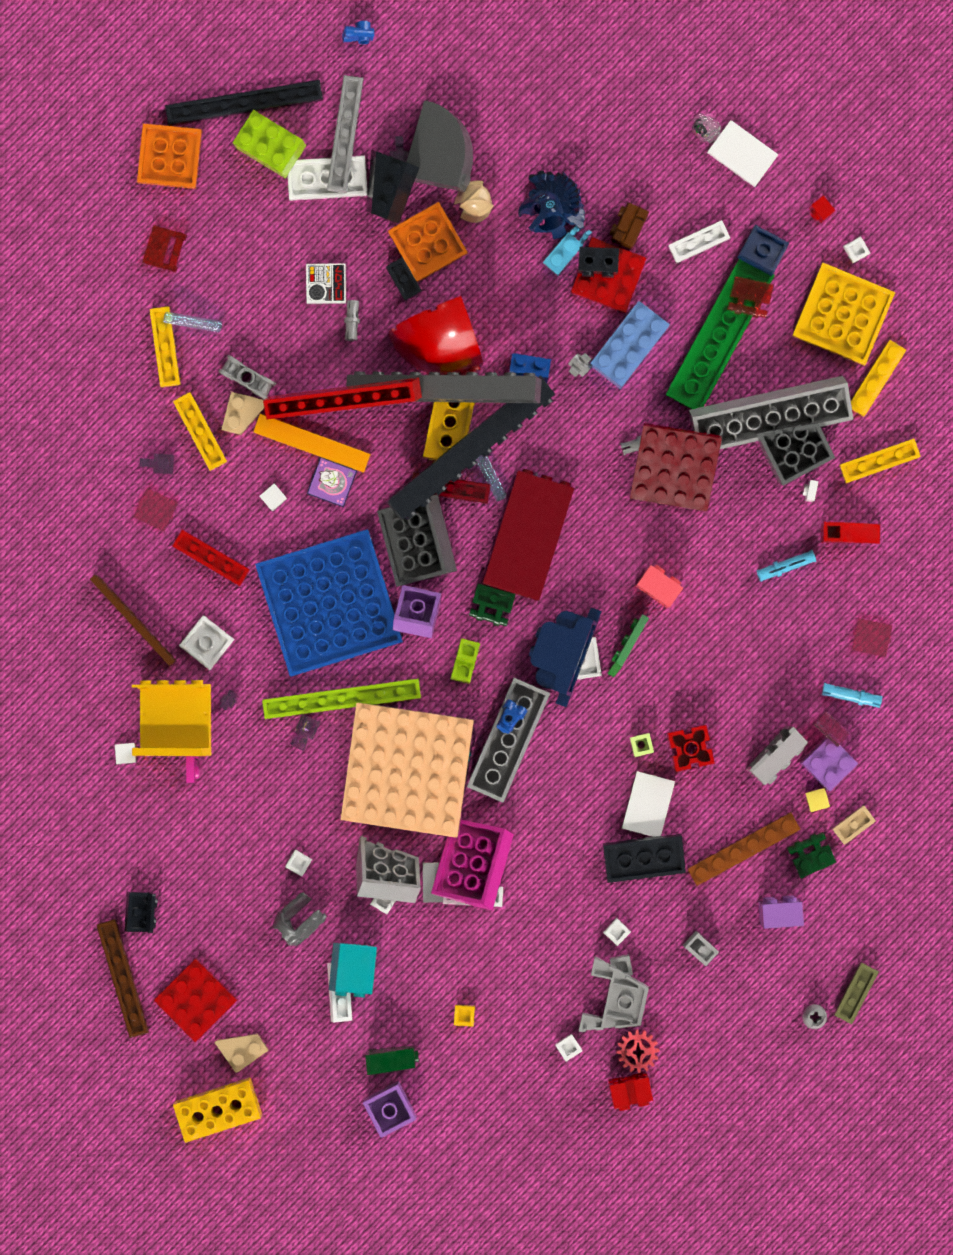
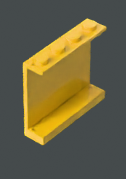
(174, 718)

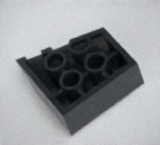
(389, 186)

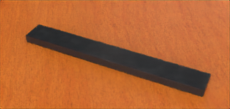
(244, 102)

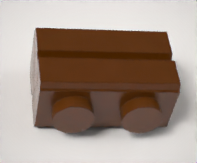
(629, 226)

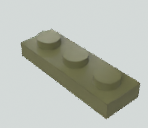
(856, 993)

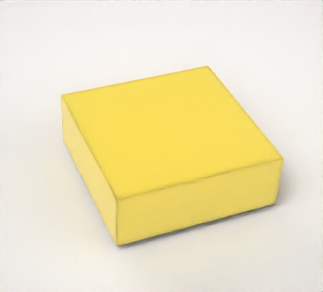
(817, 799)

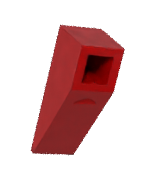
(850, 533)

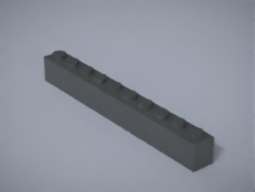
(464, 388)

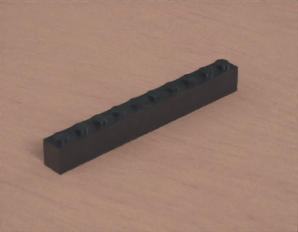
(464, 454)

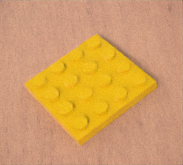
(843, 314)

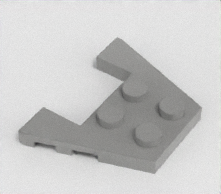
(623, 1003)

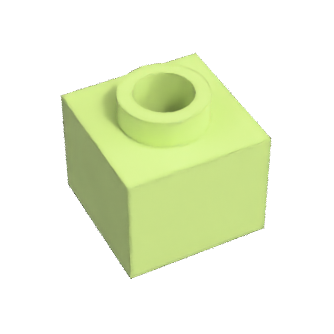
(648, 748)

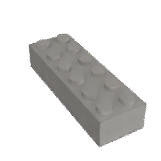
(505, 751)

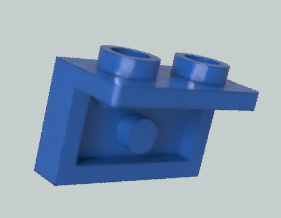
(530, 364)

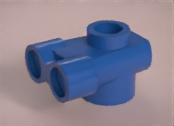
(361, 32)
(512, 713)

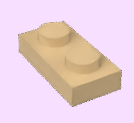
(853, 824)

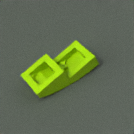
(465, 661)

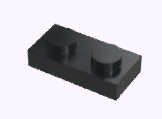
(403, 279)

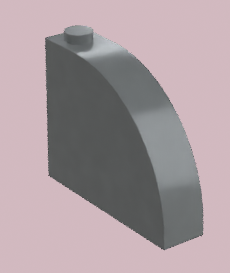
(441, 149)

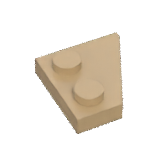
(241, 413)
(241, 1050)

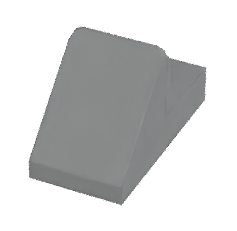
(700, 948)

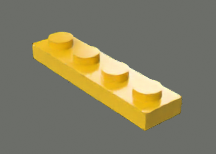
(164, 348)
(877, 377)
(200, 431)
(879, 461)

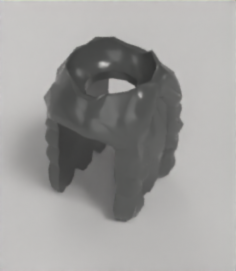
(283, 923)

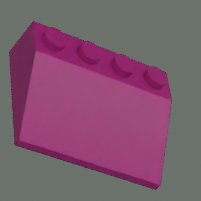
(473, 864)

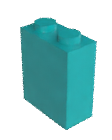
(352, 969)

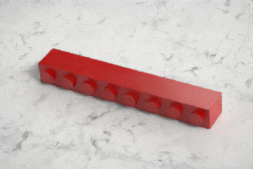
(342, 398)

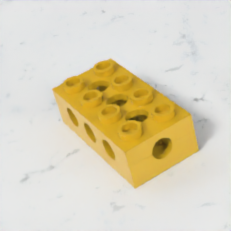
(438, 429)
(213, 1122)

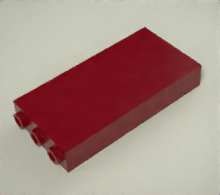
(528, 535)

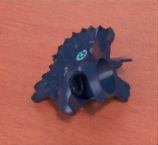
(555, 201)

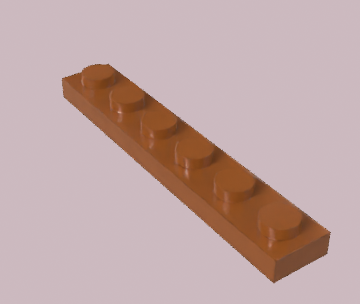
(743, 848)

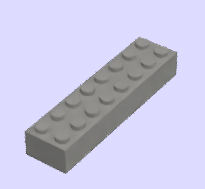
(740, 419)

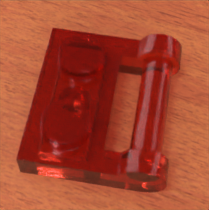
(158, 247)

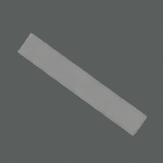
(345, 134)

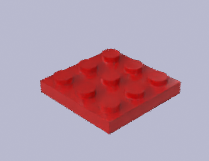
(614, 291)
(195, 1000)

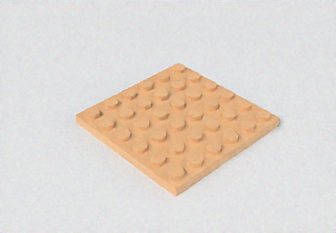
(407, 769)

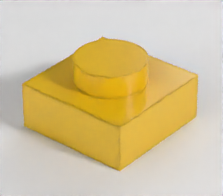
(464, 1015)

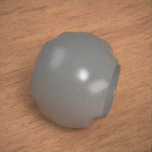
(809, 1010)

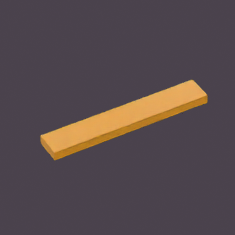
(312, 443)

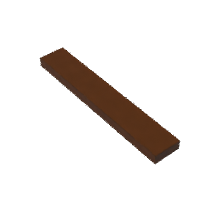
(133, 620)
(122, 978)

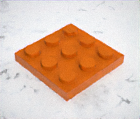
(169, 156)
(427, 242)

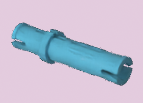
(806, 558)
(859, 697)

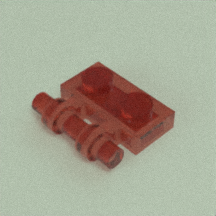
(752, 291)

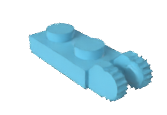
(565, 251)

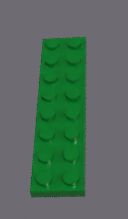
(714, 343)

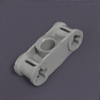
(258, 384)

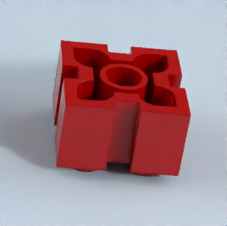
(701, 755)
(630, 1090)

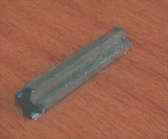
(191, 321)
(491, 478)

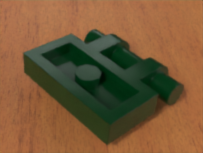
(495, 599)
(814, 860)

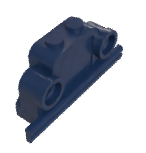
(562, 651)

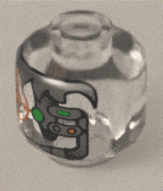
(706, 127)

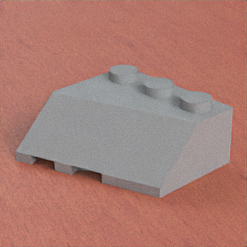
(777, 755)
(386, 873)

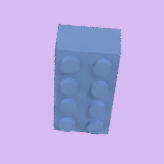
(629, 345)

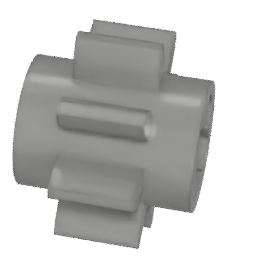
(580, 364)

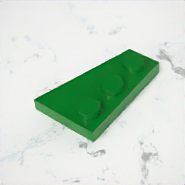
(628, 643)

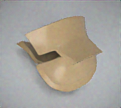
(475, 202)

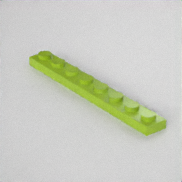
(341, 698)

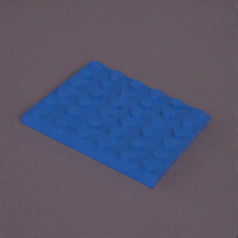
(328, 602)

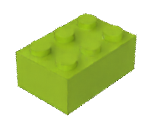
(269, 144)

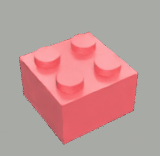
(659, 586)

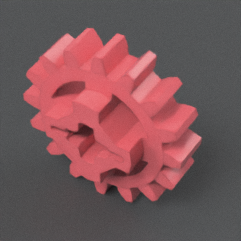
(628, 1051)

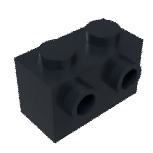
(598, 261)

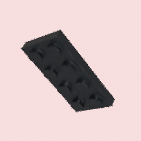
(644, 858)

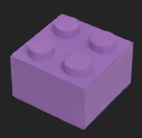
(417, 611)
(828, 763)
(781, 913)
(389, 1109)

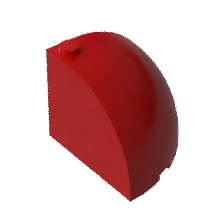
(439, 340)

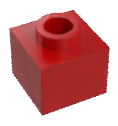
(821, 209)

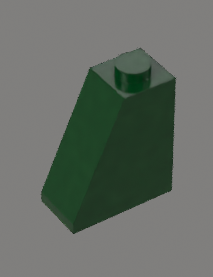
(391, 1059)

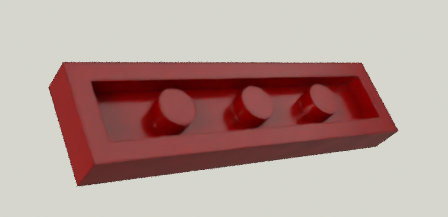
(211, 558)

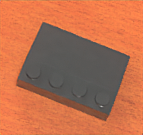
(419, 545)

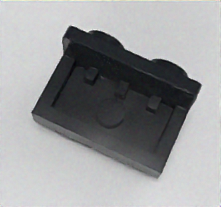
(140, 912)

